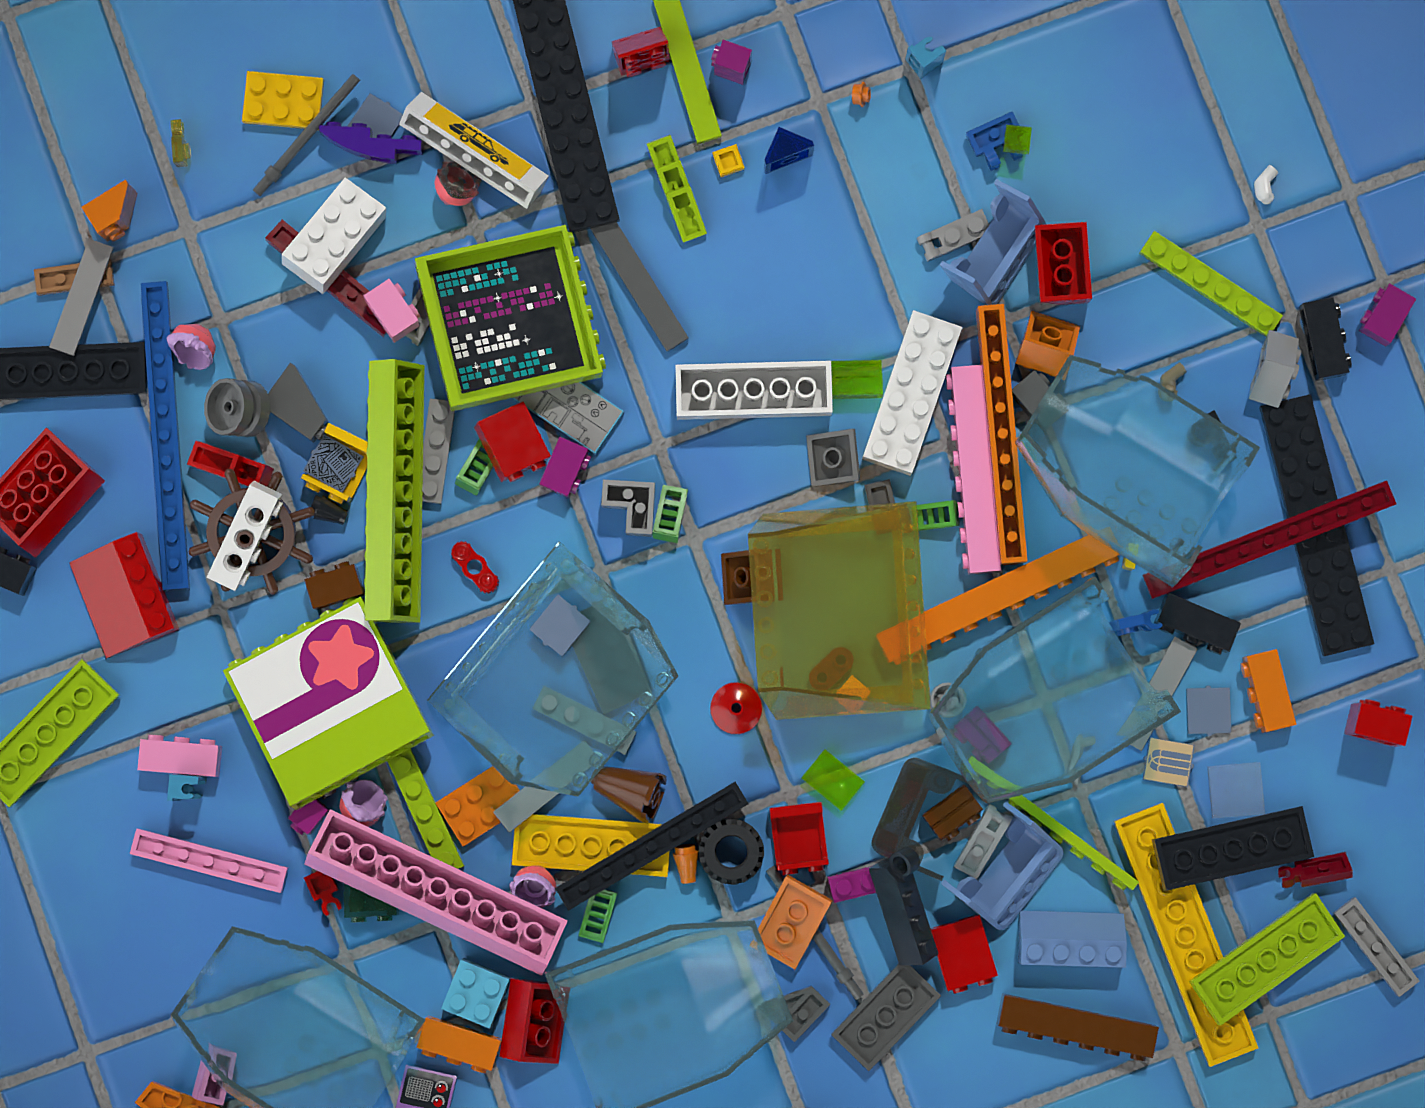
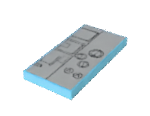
(575, 412)

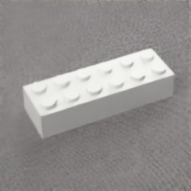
(754, 390)
(911, 393)

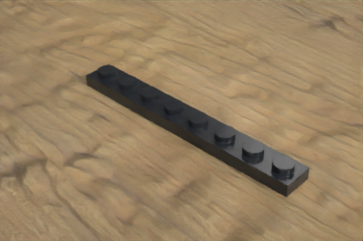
(651, 845)

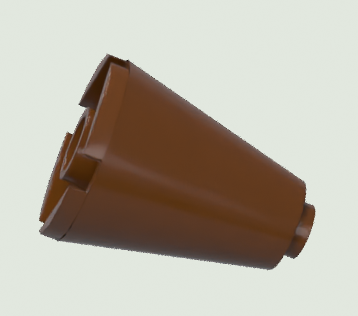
(631, 790)

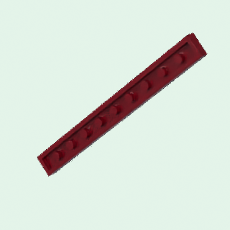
(1279, 536)

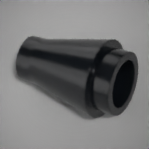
(328, 510)

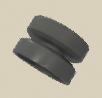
(237, 407)

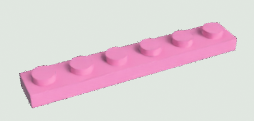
(209, 860)

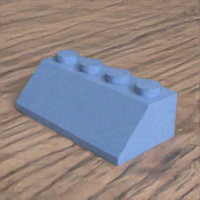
(1072, 939)

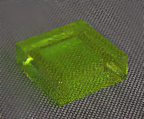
(1017, 139)

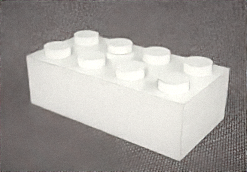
(334, 235)

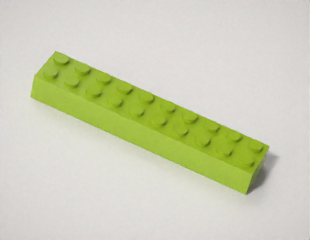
(394, 491)

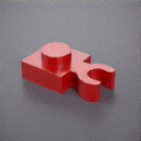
(322, 887)

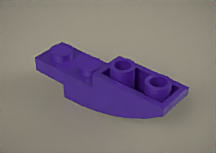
(360, 142)

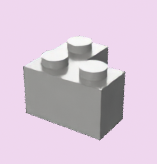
(1275, 369)
(637, 499)

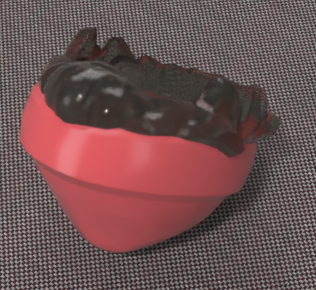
(456, 184)

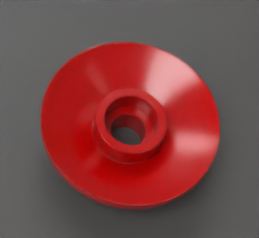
(736, 722)

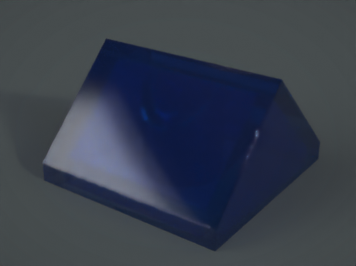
(786, 150)

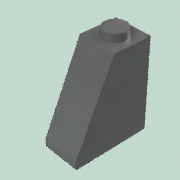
(296, 405)

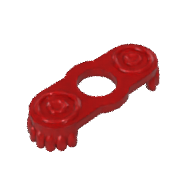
(486, 579)

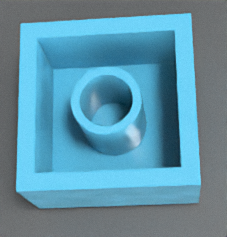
(476, 993)

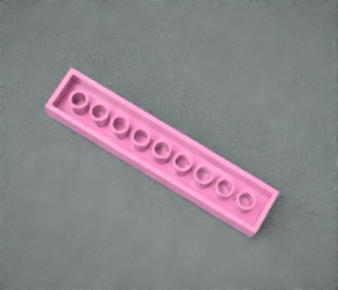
(435, 892)

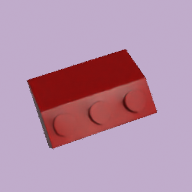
(1063, 263)
(532, 1023)

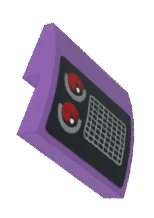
(425, 1089)

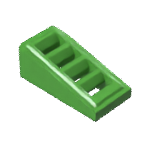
(467, 484)
(953, 515)
(664, 534)
(588, 912)

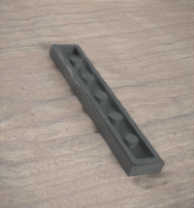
(640, 285)

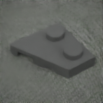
(805, 1007)

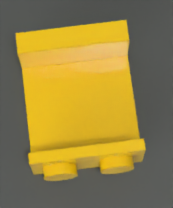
(355, 444)

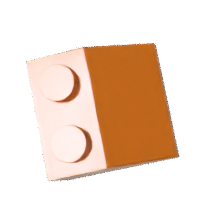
(112, 211)
(1047, 343)

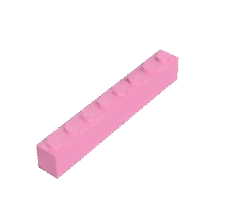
(974, 468)

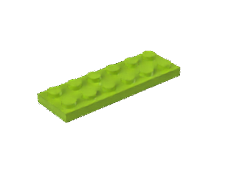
(52, 729)
(1266, 959)

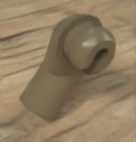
(1169, 378)

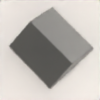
(833, 458)

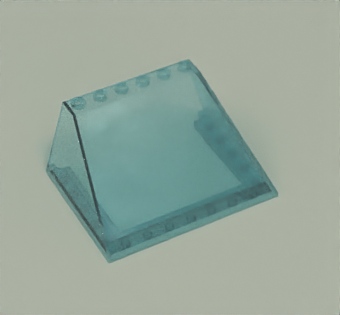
(548, 715)

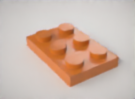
(472, 805)
(792, 921)

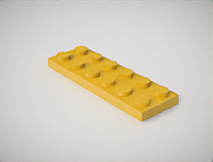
(578, 843)

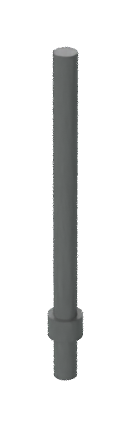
(273, 172)
(844, 974)

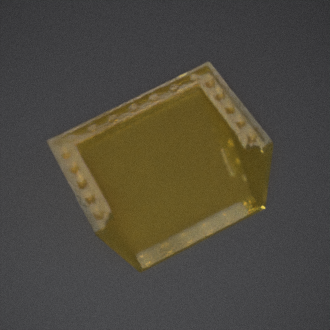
(839, 611)

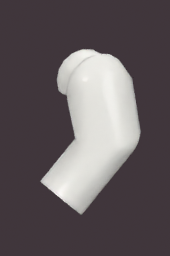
(1263, 187)

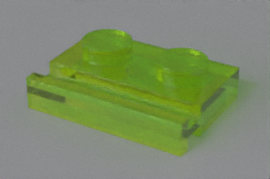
(857, 379)
(833, 779)

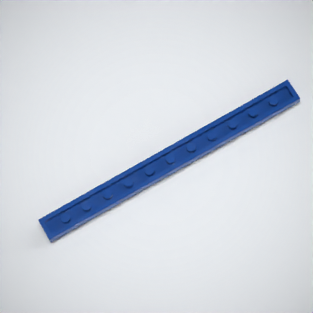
(165, 436)

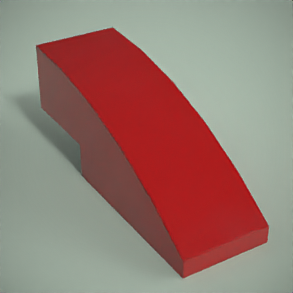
(218, 461)

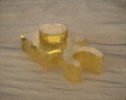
(180, 149)

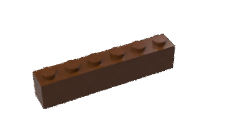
(1078, 1026)

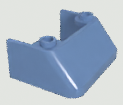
(1000, 249)
(1013, 873)

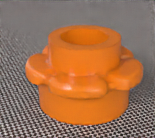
(861, 94)

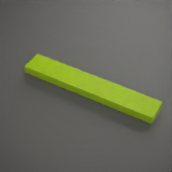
(688, 70)

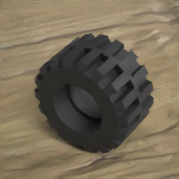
(736, 874)

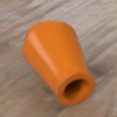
(686, 862)

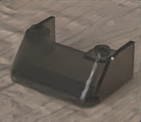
(905, 804)

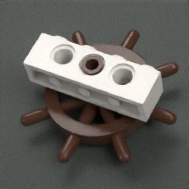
(248, 532)

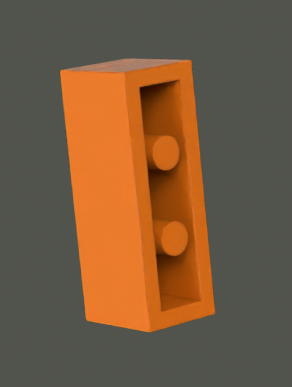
(1268, 691)
(459, 1044)

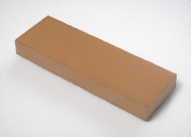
(60, 278)

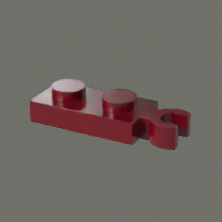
(1317, 870)

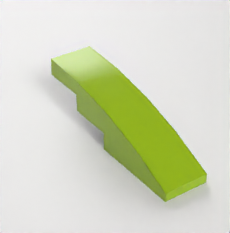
(676, 188)

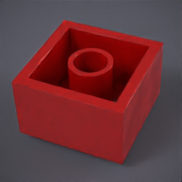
(1378, 724)

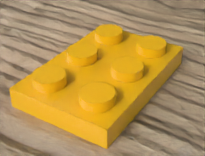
(281, 99)

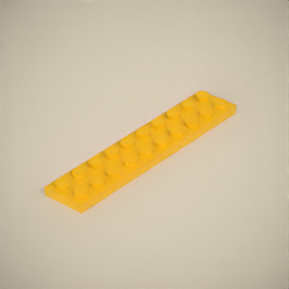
(1182, 933)

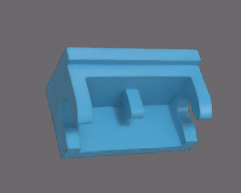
(922, 59)
(181, 787)

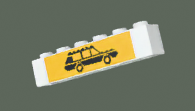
(473, 150)

